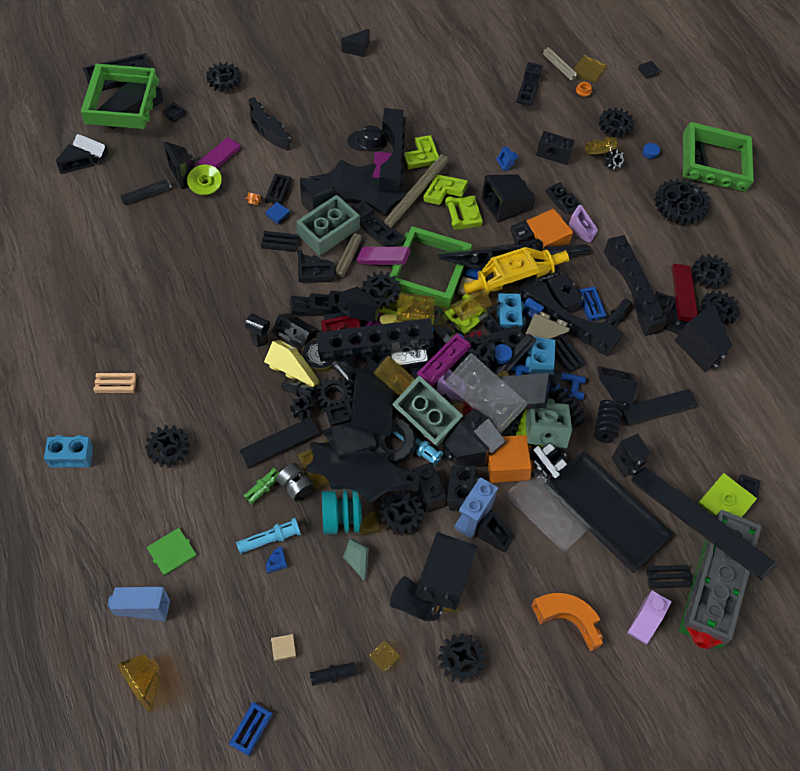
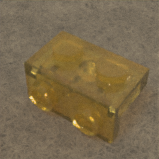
(415, 307)

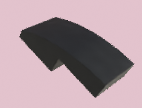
(561, 198)

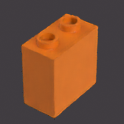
(550, 229)
(511, 461)

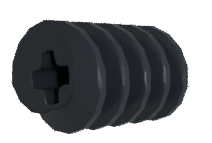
(561, 396)
(608, 421)

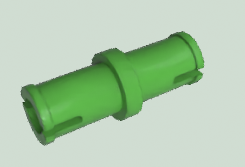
(262, 486)

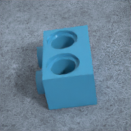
(506, 313)
(541, 354)
(68, 456)

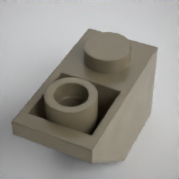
(544, 327)

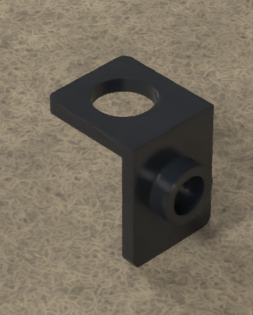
(488, 320)

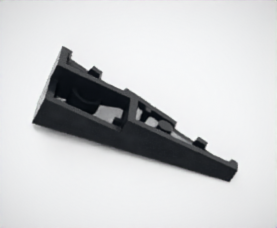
(478, 257)

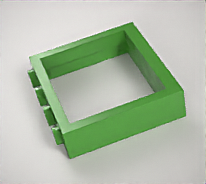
(124, 74)
(721, 138)
(439, 241)

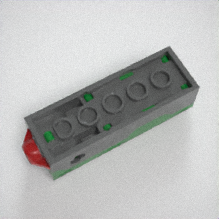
(717, 589)

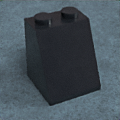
(506, 196)
(705, 339)
(446, 571)

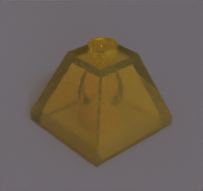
(142, 678)

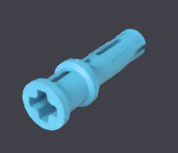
(424, 449)
(278, 533)

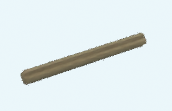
(416, 191)

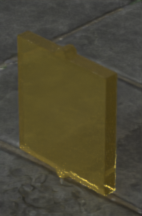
(589, 69)

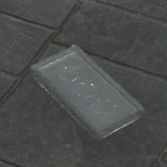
(486, 392)
(546, 512)

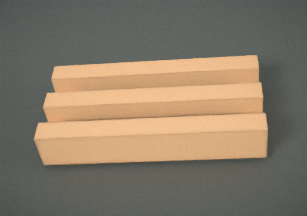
(115, 380)

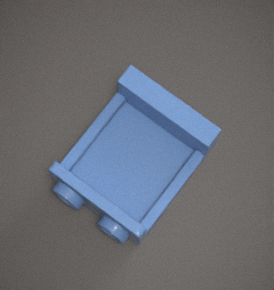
(476, 507)

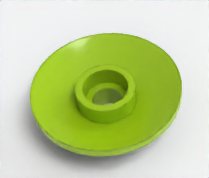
(203, 174)

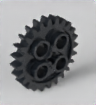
(682, 201)

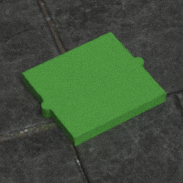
(171, 551)

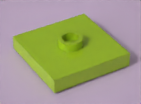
(727, 496)

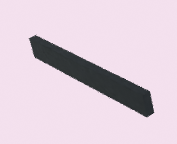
(704, 523)

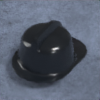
(367, 139)

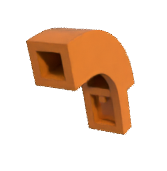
(573, 609)

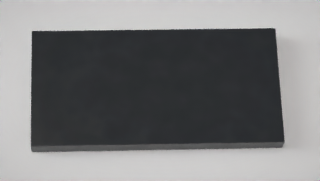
(609, 512)

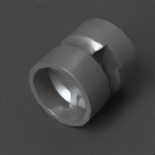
(296, 484)

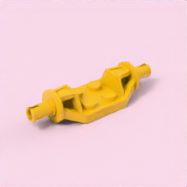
(513, 267)

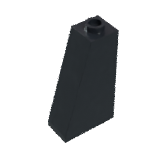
(129, 99)

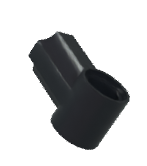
(258, 329)
(346, 370)

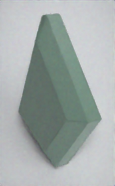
(357, 557)

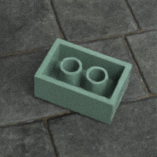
(328, 225)
(428, 411)

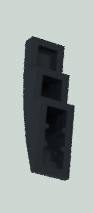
(314, 304)

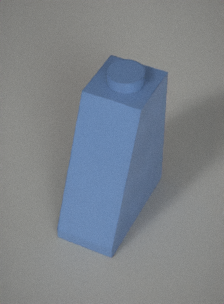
(140, 602)

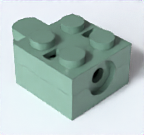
(549, 425)

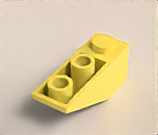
(289, 360)

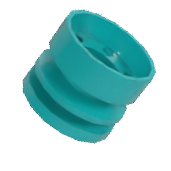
(340, 512)

